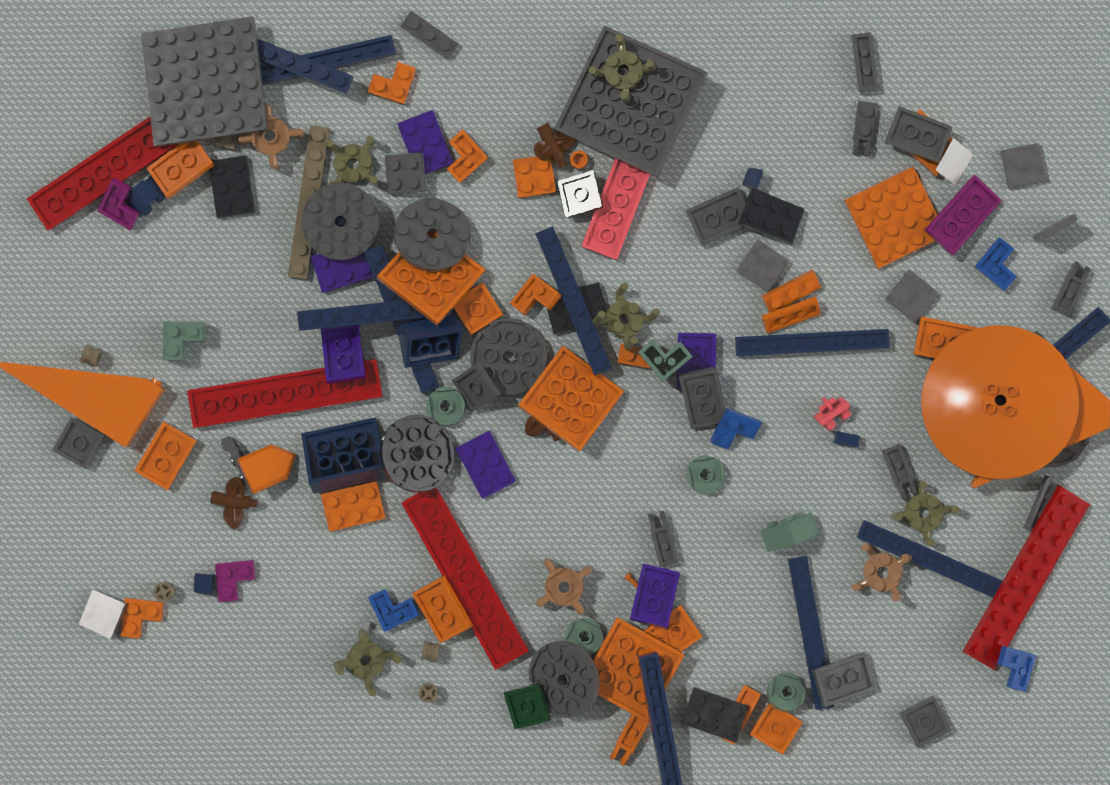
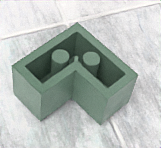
(177, 334)
(664, 364)
(789, 532)

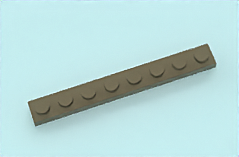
(311, 182)

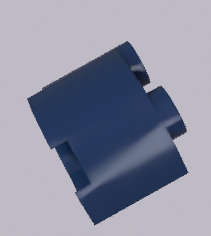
(145, 195)

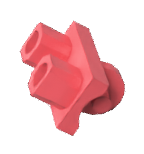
(831, 409)

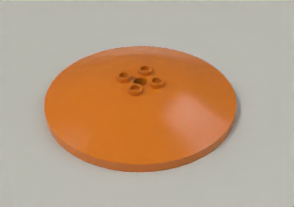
(993, 438)

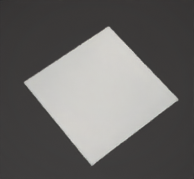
(954, 162)

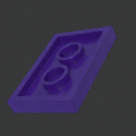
(424, 136)
(340, 273)
(702, 348)
(342, 353)
(485, 464)
(654, 596)

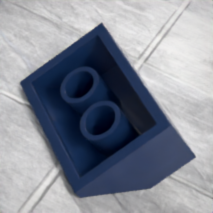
(426, 343)

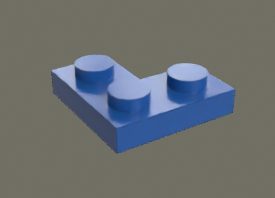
(991, 264)
(732, 424)
(389, 614)
(1020, 664)

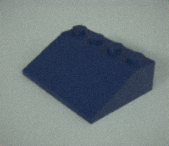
(343, 455)

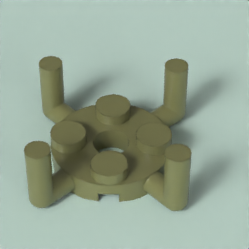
(620, 59)
(349, 152)
(628, 310)
(935, 515)
(370, 669)

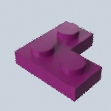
(114, 206)
(227, 576)

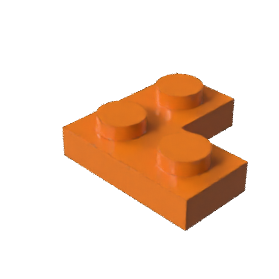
(394, 89)
(470, 159)
(534, 291)
(136, 612)

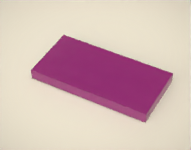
(962, 215)

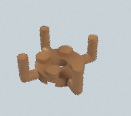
(275, 146)
(871, 572)
(555, 578)

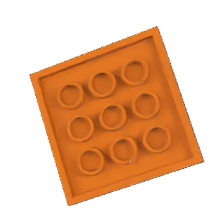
(893, 217)
(431, 292)
(570, 398)
(620, 667)

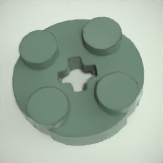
(454, 412)
(711, 465)
(589, 627)
(794, 686)

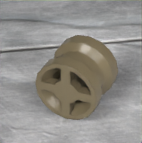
(91, 355)
(160, 592)
(430, 651)
(428, 692)

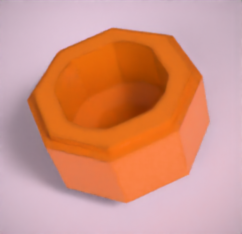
(578, 159)

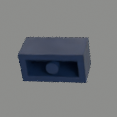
(846, 439)

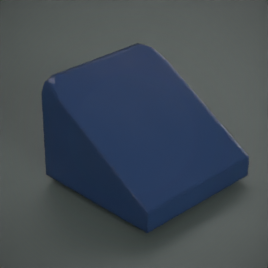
(752, 178)
(203, 583)

